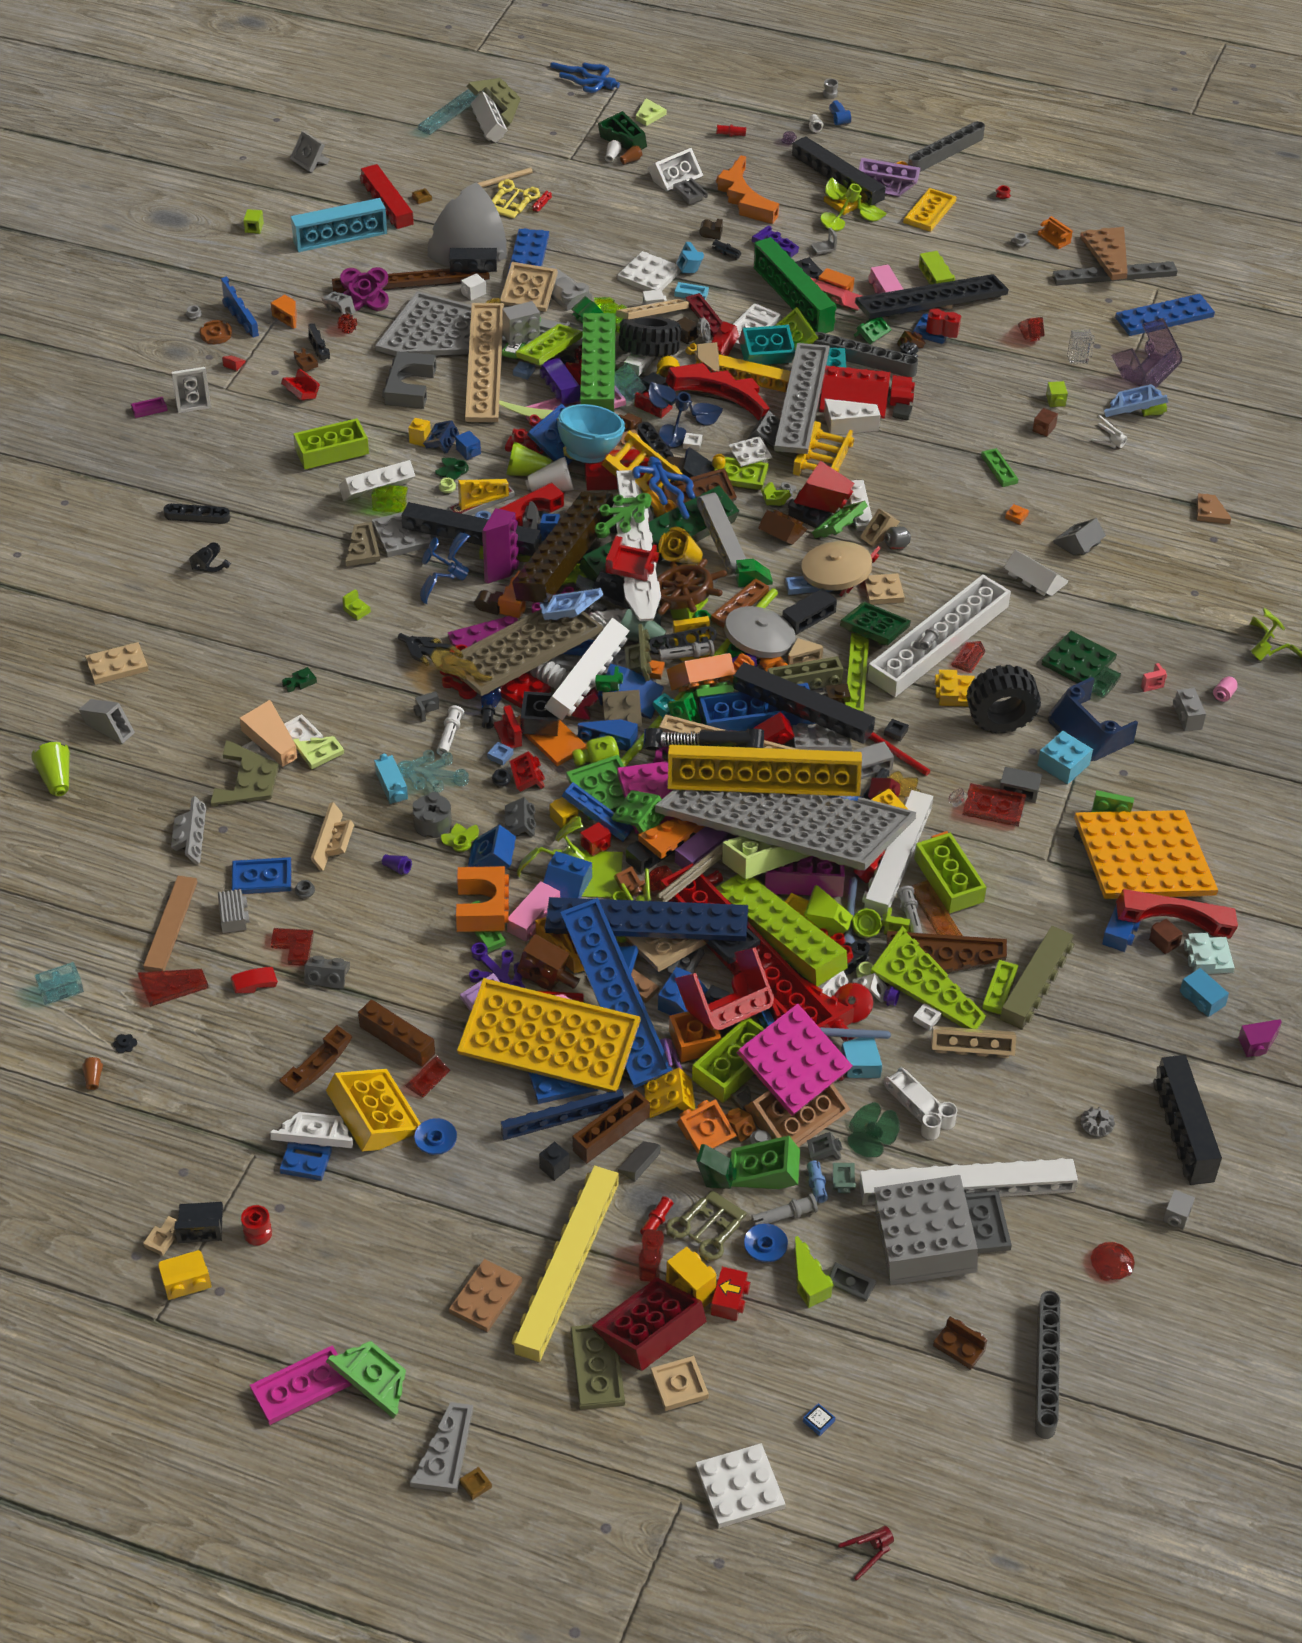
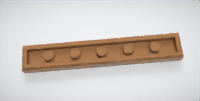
(170, 924)

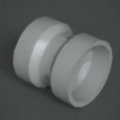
(830, 90)

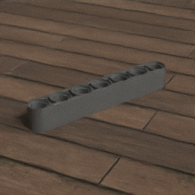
(947, 146)
(871, 355)
(1046, 1372)

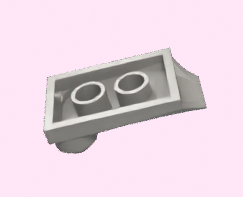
(567, 291)

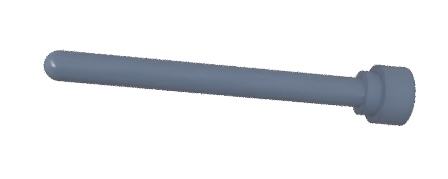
(851, 908)
(858, 1033)

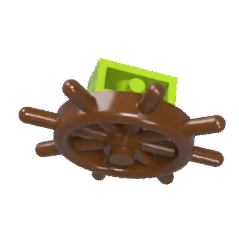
(684, 589)

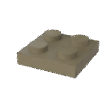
(623, 706)

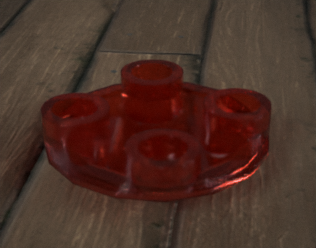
(1112, 1261)

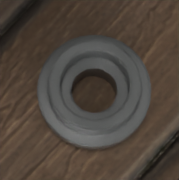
(304, 889)

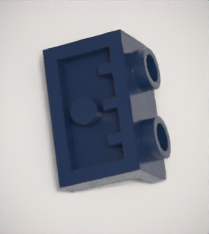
(442, 435)

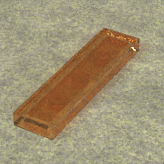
(934, 909)

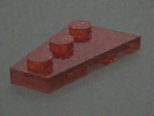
(170, 985)

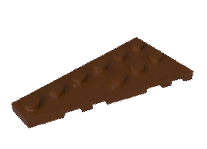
(958, 952)

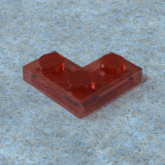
(297, 941)

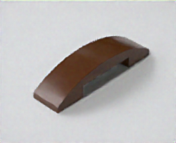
(319, 1062)

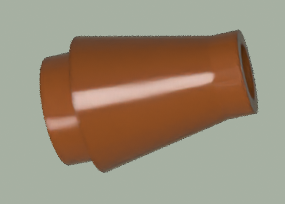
(631, 155)
(92, 1072)

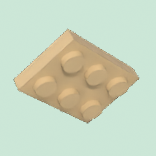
(116, 663)

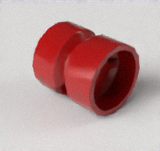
(256, 1225)

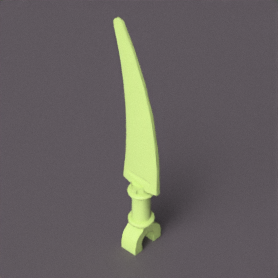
(526, 411)

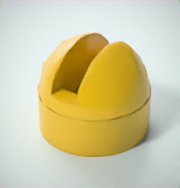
(718, 461)

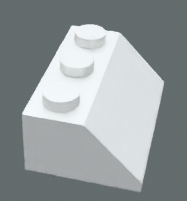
(675, 169)
(1034, 574)

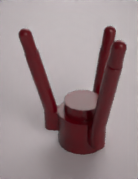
(879, 1538)

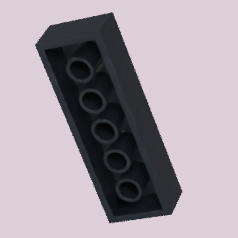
(1187, 1120)

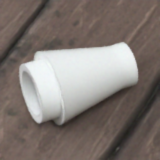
(815, 123)
(613, 150)

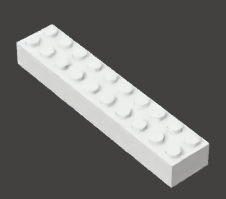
(955, 622)

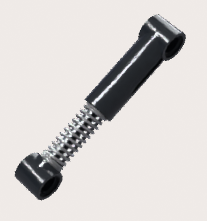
(656, 739)

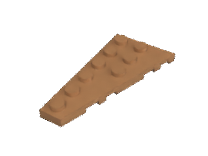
(1108, 249)

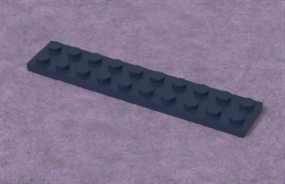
(660, 919)

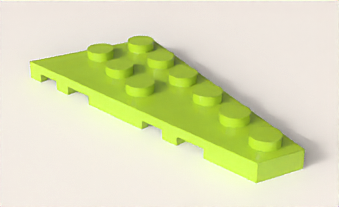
(921, 977)

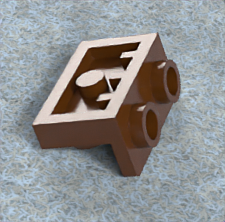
(961, 1343)

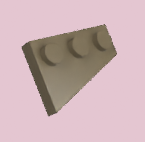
(363, 545)

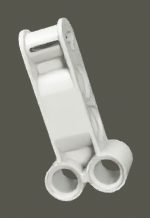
(921, 1104)

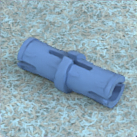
(817, 1181)

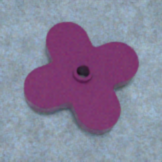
(366, 287)

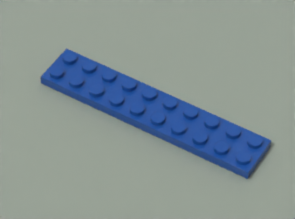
(615, 986)

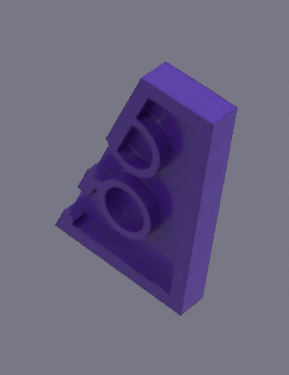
(787, 245)

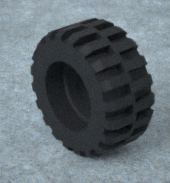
(650, 336)
(998, 684)

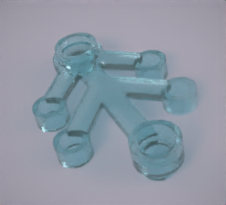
(410, 768)

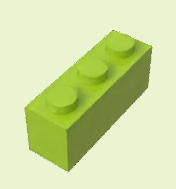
(934, 268)

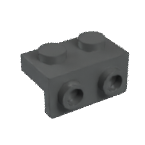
(520, 817)
(326, 972)

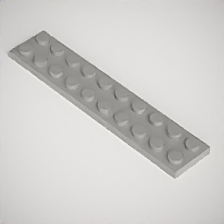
(802, 398)

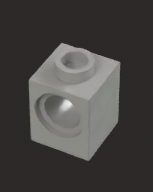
(1178, 1209)

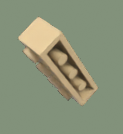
(973, 1041)

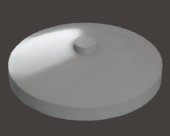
(759, 632)

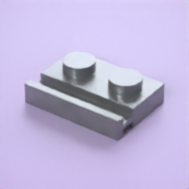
(690, 191)

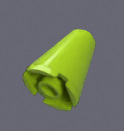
(525, 461)
(53, 766)

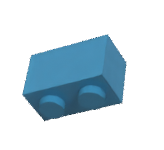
(1204, 992)

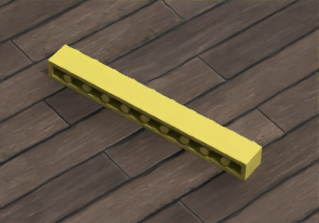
(566, 1264)

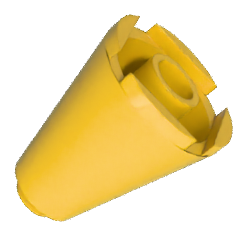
(679, 547)

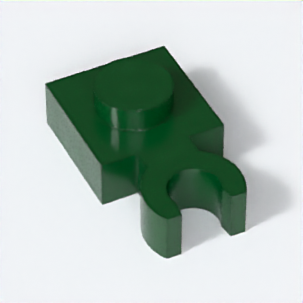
(301, 679)

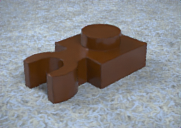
(305, 361)

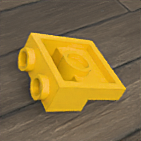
(952, 688)

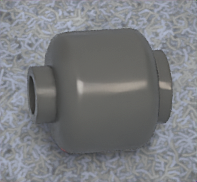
(897, 537)

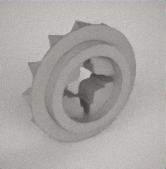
(703, 330)
(1089, 1123)

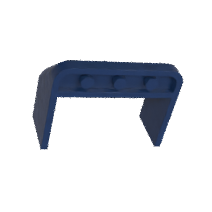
(1075, 720)

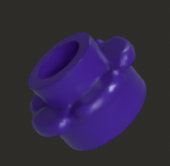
(891, 996)

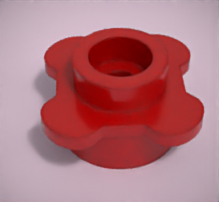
(1003, 192)

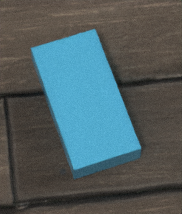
(684, 290)

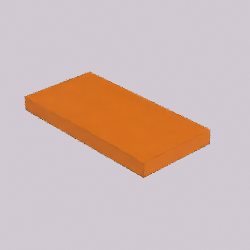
(559, 747)

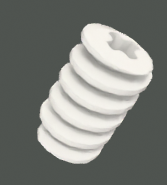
(550, 674)

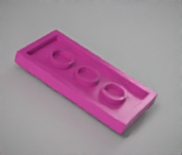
(298, 1386)

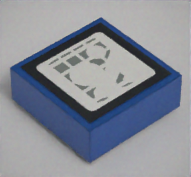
(819, 1419)

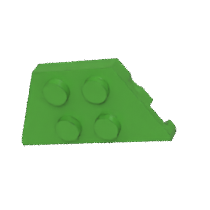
(372, 1374)

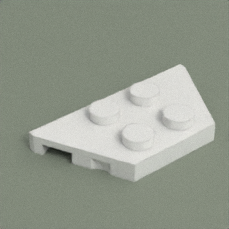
(314, 1129)

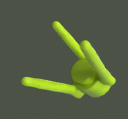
(646, 890)

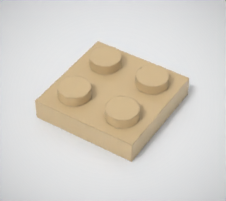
(884, 589)
(679, 1383)

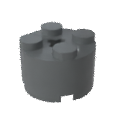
(432, 815)

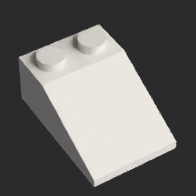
(191, 389)

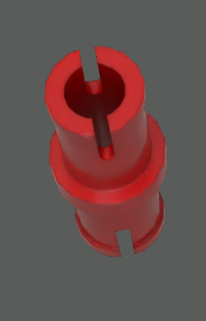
(731, 130)
(657, 1216)

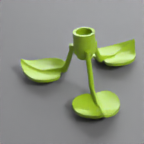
(837, 191)
(1263, 647)
(571, 849)

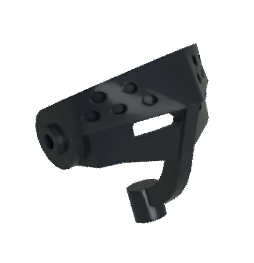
(205, 557)

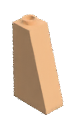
(269, 733)

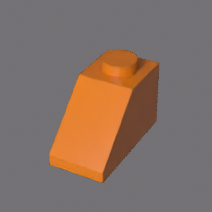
(285, 310)

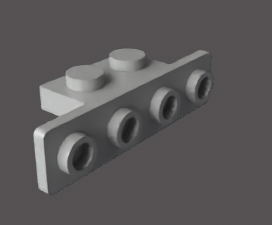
(189, 830)

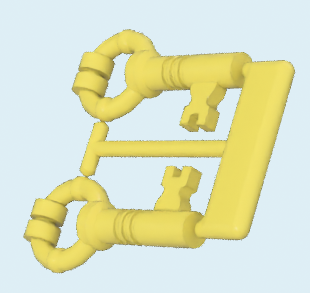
(519, 207)

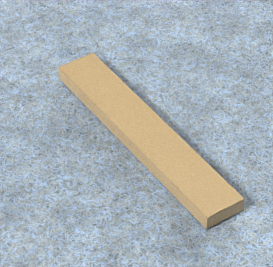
(652, 309)

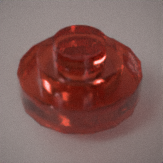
(657, 875)

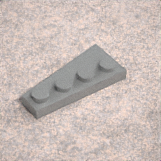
(444, 1458)

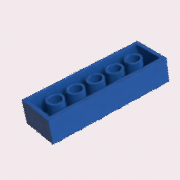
(740, 711)

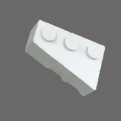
(848, 415)

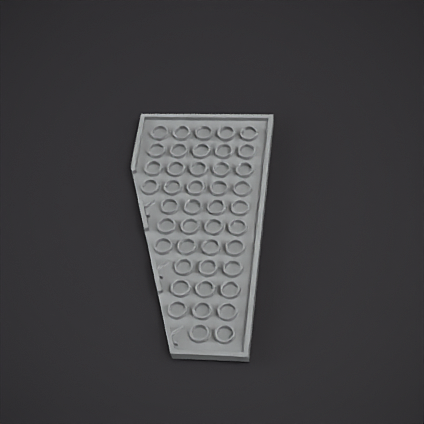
(810, 824)

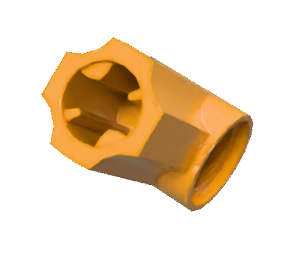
(659, 509)

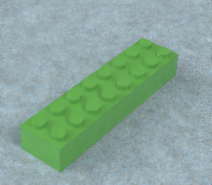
(598, 360)

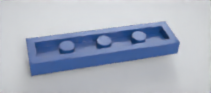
(596, 811)

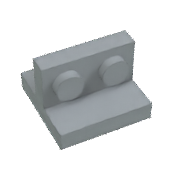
(308, 152)

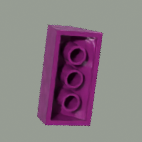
(500, 546)

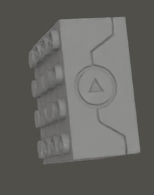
(925, 1230)

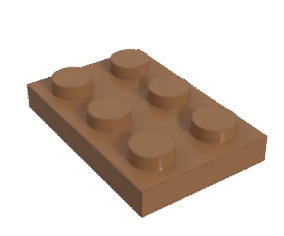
(485, 1295)

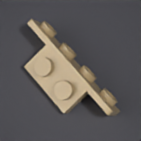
(332, 837)

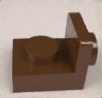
(631, 421)

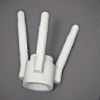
(1117, 436)

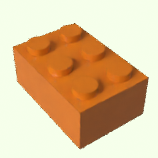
(701, 672)

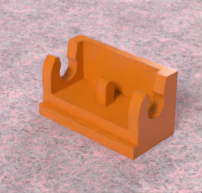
(1055, 233)
(837, 279)

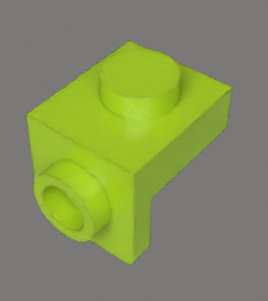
(774, 496)

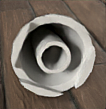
(556, 472)

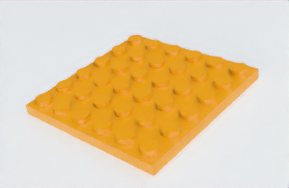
(1145, 853)

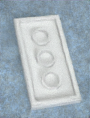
(297, 728)

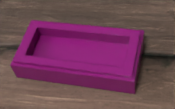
(149, 407)

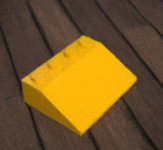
(372, 1108)

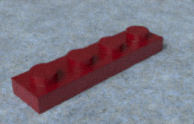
(703, 310)

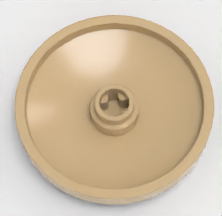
(836, 565)

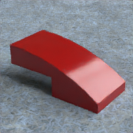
(254, 978)

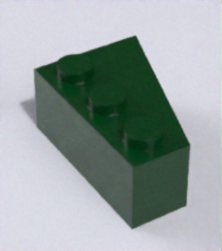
(624, 130)

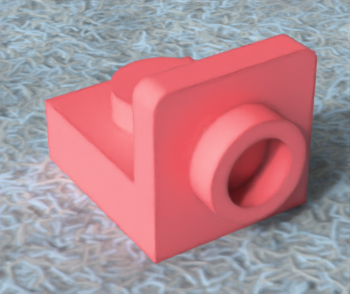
(1154, 679)

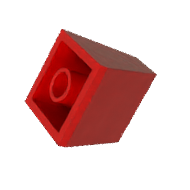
(825, 489)

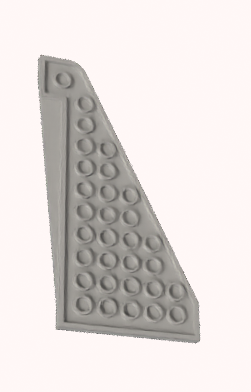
(440, 328)

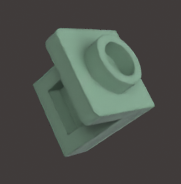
(844, 1177)

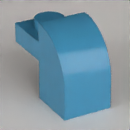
(689, 259)

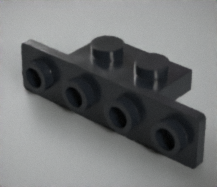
(610, 585)

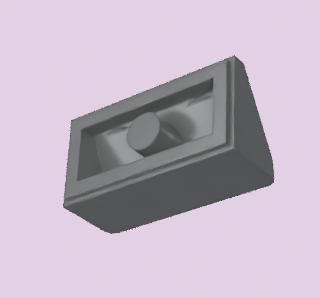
(640, 1160)
(852, 1281)

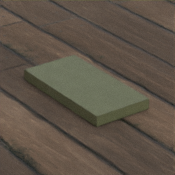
(596, 1370)

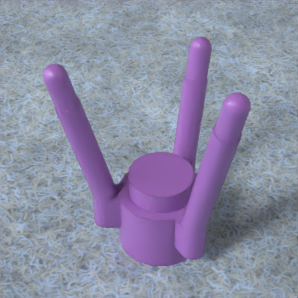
(670, 1052)

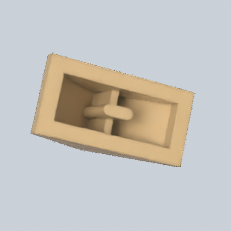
(805, 651)

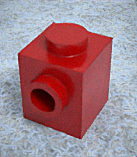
(595, 839)

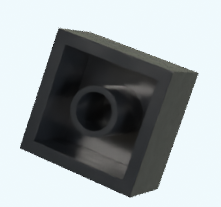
(536, 718)

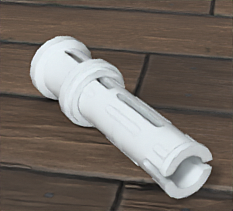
(451, 724)

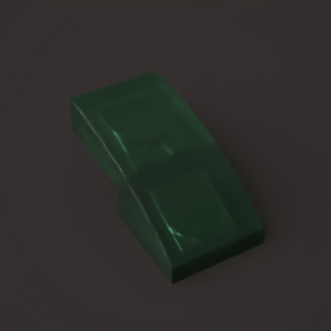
(1105, 682)

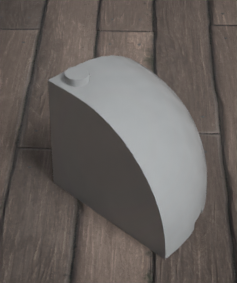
(467, 223)

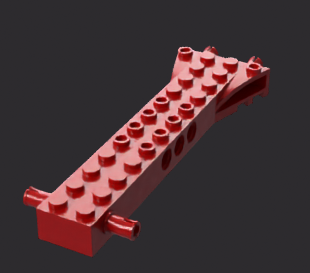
(784, 982)

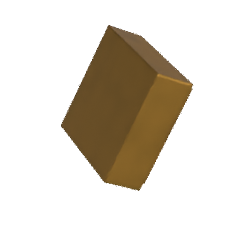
(422, 196)
(475, 1483)

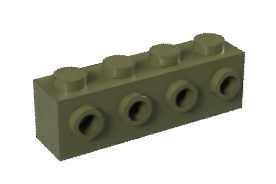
(815, 673)

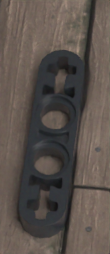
(643, 427)
(176, 512)
(681, 637)

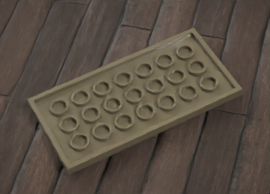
(525, 647)

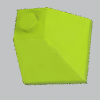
(827, 912)

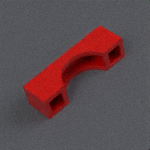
(546, 499)

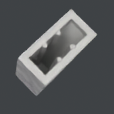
(108, 719)

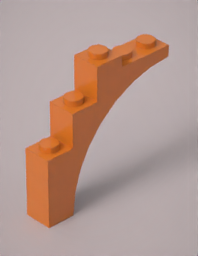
(748, 201)

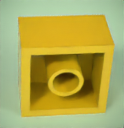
(691, 1275)

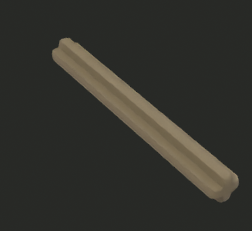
(691, 874)

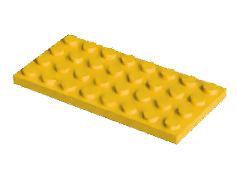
(549, 1035)

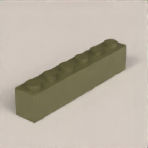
(1037, 977)

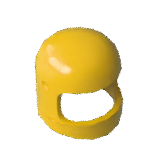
(665, 363)

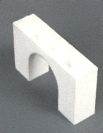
(391, 475)

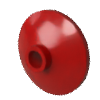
(863, 999)

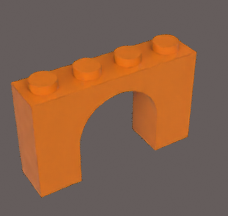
(485, 915)

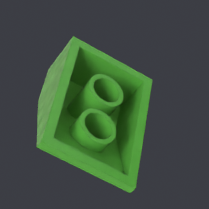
(767, 1164)

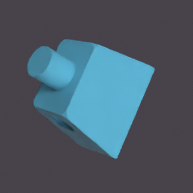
(864, 1057)

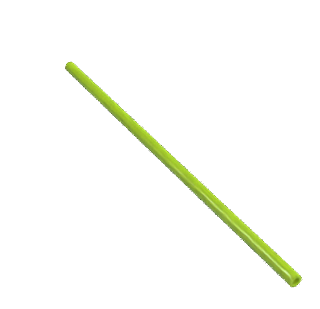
(638, 745)

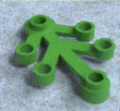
(641, 502)

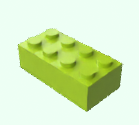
(331, 443)
(950, 872)
(721, 1068)

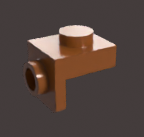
(630, 880)
(741, 1122)

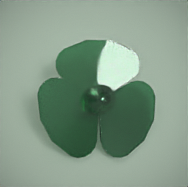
(869, 1133)

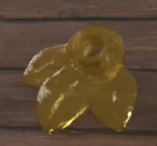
(906, 784)

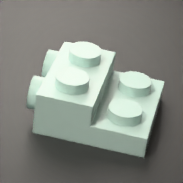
(1208, 953)

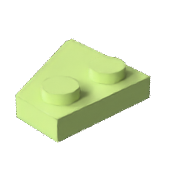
(649, 112)
(319, 750)

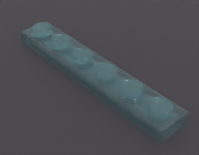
(447, 112)

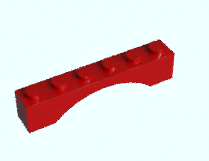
(1214, 919)

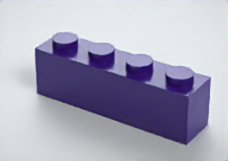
(560, 381)

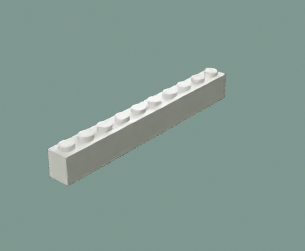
(1008, 1178)

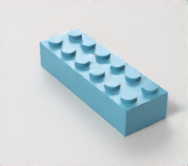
(339, 225)

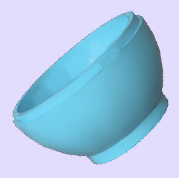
(589, 432)

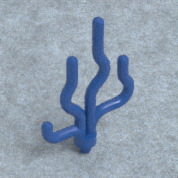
(609, 83)
(656, 469)

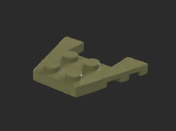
(500, 94)
(254, 779)

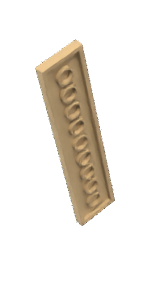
(484, 363)

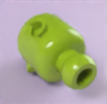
(596, 750)

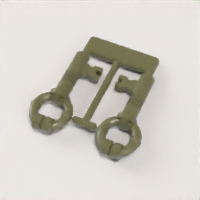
(700, 1207)

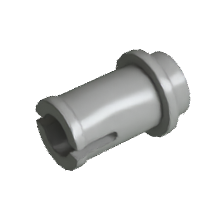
(930, 636)

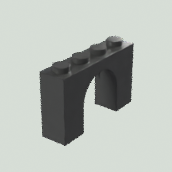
(404, 366)

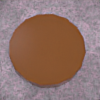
(215, 332)

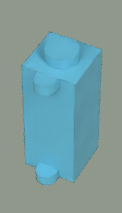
(391, 779)

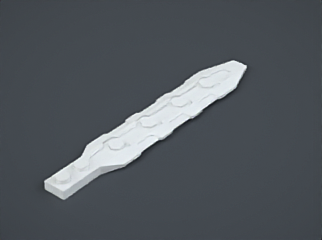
(640, 595)

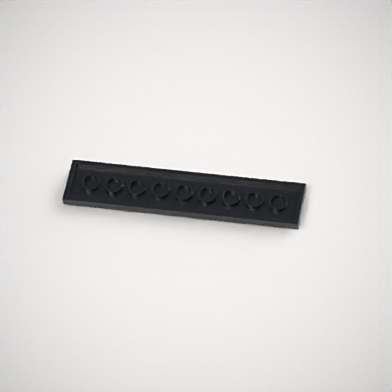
(931, 296)

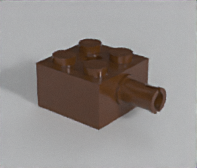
(545, 964)

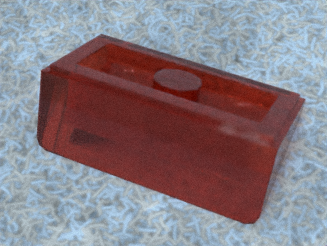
(969, 656)
(428, 1077)

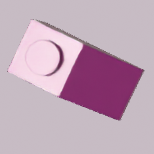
(1259, 1037)

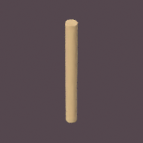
(508, 176)

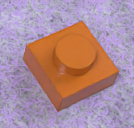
(1016, 514)
(657, 669)

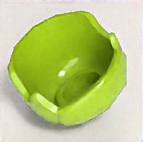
(866, 923)

